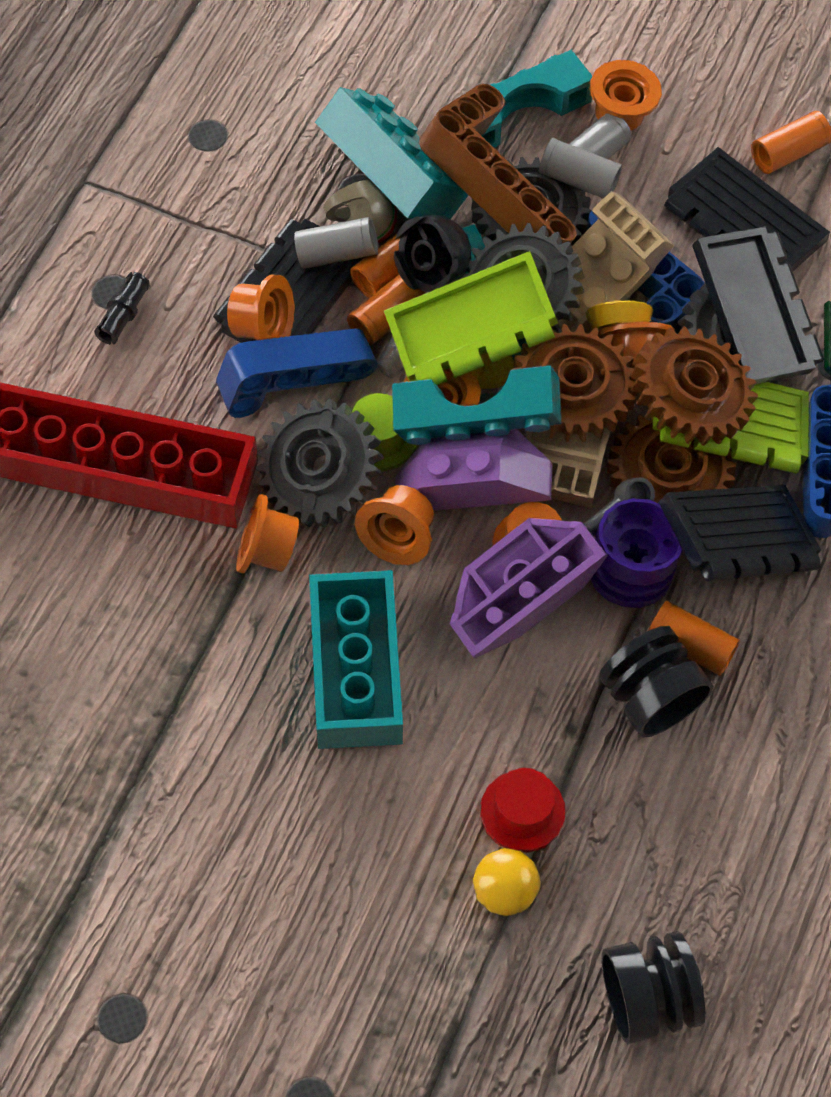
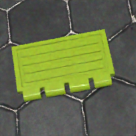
(471, 319)
(774, 430)

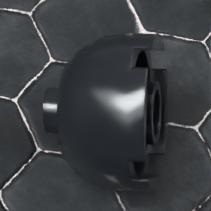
(432, 252)

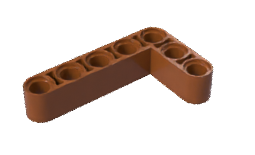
(458, 148)

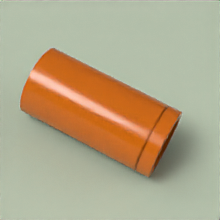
(791, 142)
(376, 270)
(371, 315)
(705, 642)

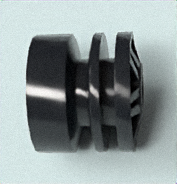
(656, 681)
(662, 985)

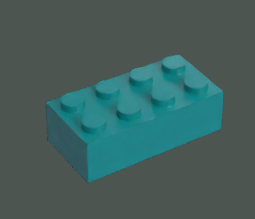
(389, 153)
(355, 660)

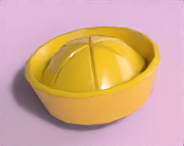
(618, 312)

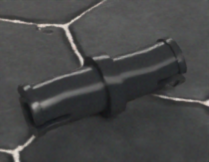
(122, 308)

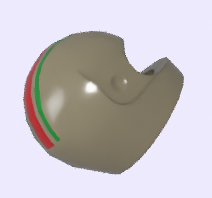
(363, 201)

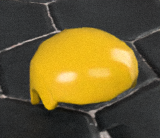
(506, 882)

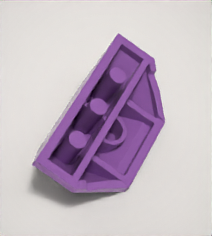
(478, 471)
(523, 581)

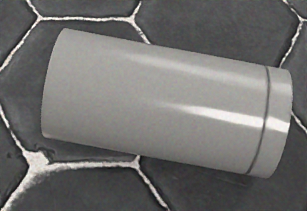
(604, 136)
(579, 168)
(336, 242)

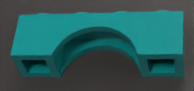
(555, 84)
(525, 401)

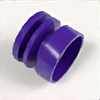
(639, 554)

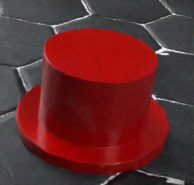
(522, 810)

